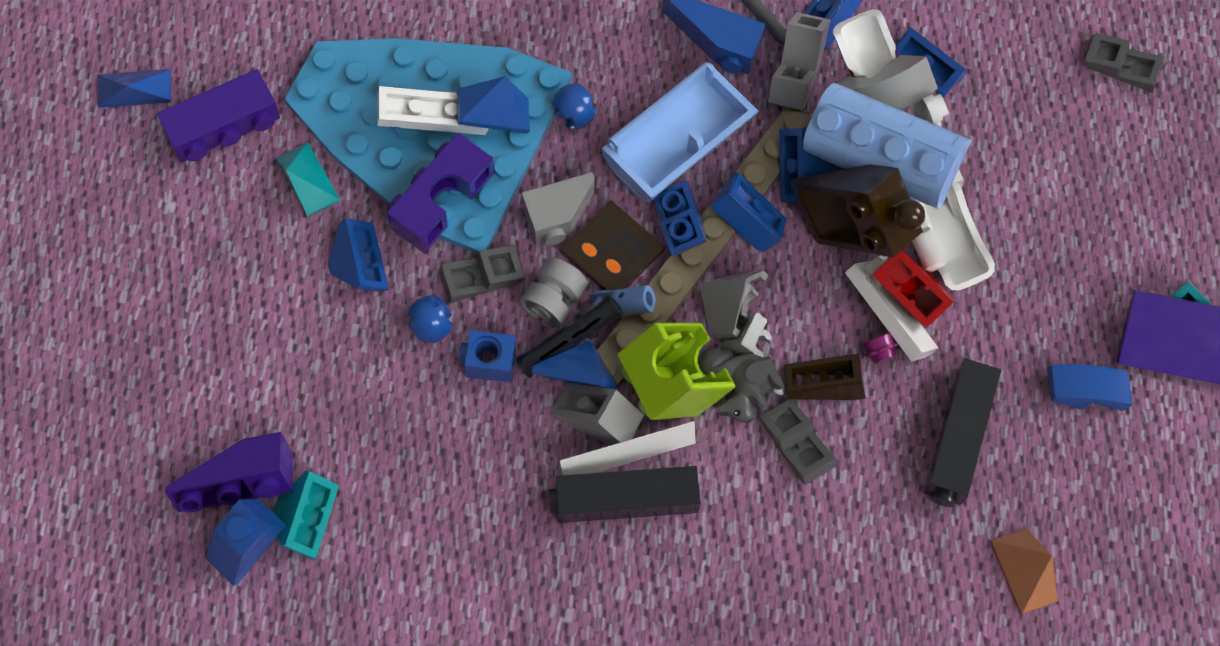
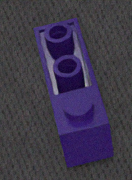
(246, 470)

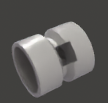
(556, 288)

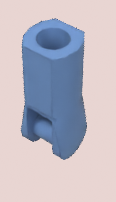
(631, 300)

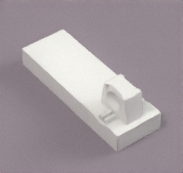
(420, 110)
(894, 316)

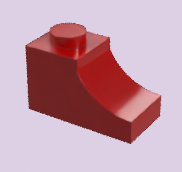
(914, 287)

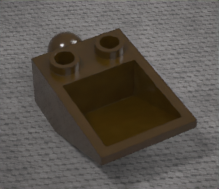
(860, 209)

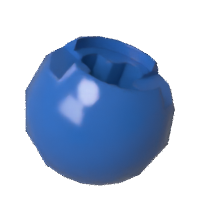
(574, 105)
(430, 319)

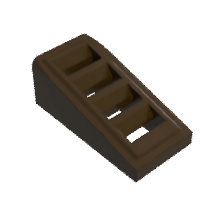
(838, 389)

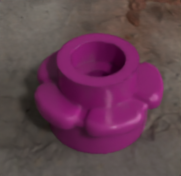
(880, 347)

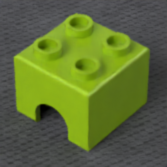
(667, 372)

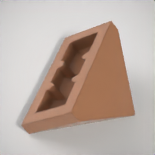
(1027, 570)

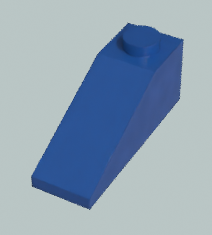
(721, 34)

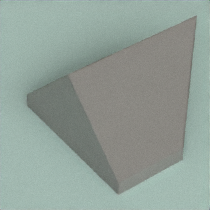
(726, 299)

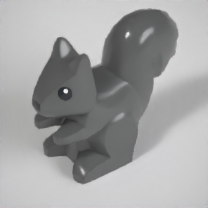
(752, 380)

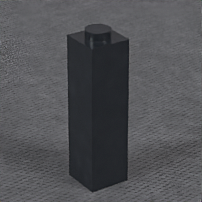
(962, 433)
(626, 494)

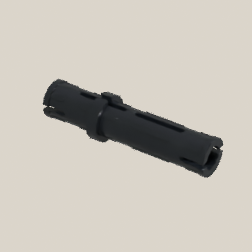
(582, 327)

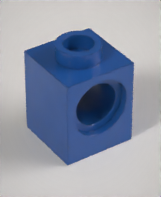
(497, 370)

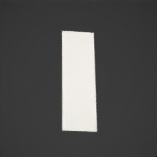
(630, 450)

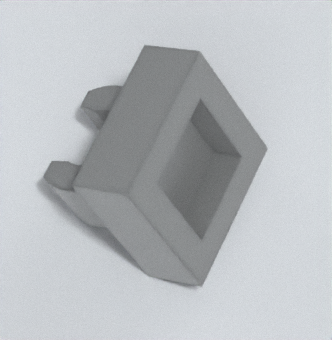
(751, 331)

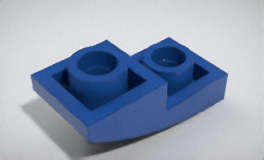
(680, 218)
(1087, 384)

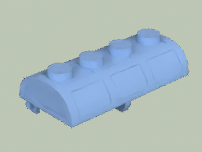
(863, 131)
(677, 132)

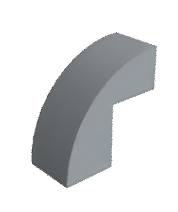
(800, 61)
(897, 84)

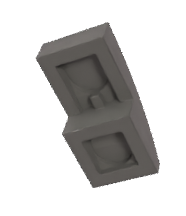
(1115, 59)
(488, 272)
(797, 441)

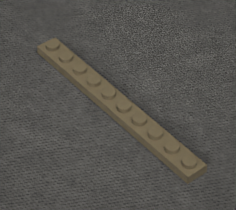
(685, 270)

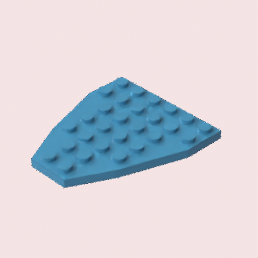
(339, 107)

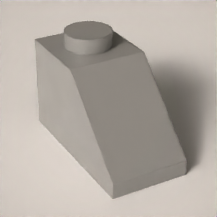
(557, 207)
(598, 412)

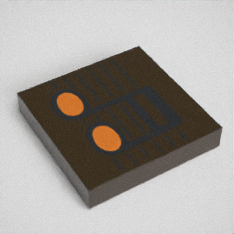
(612, 249)

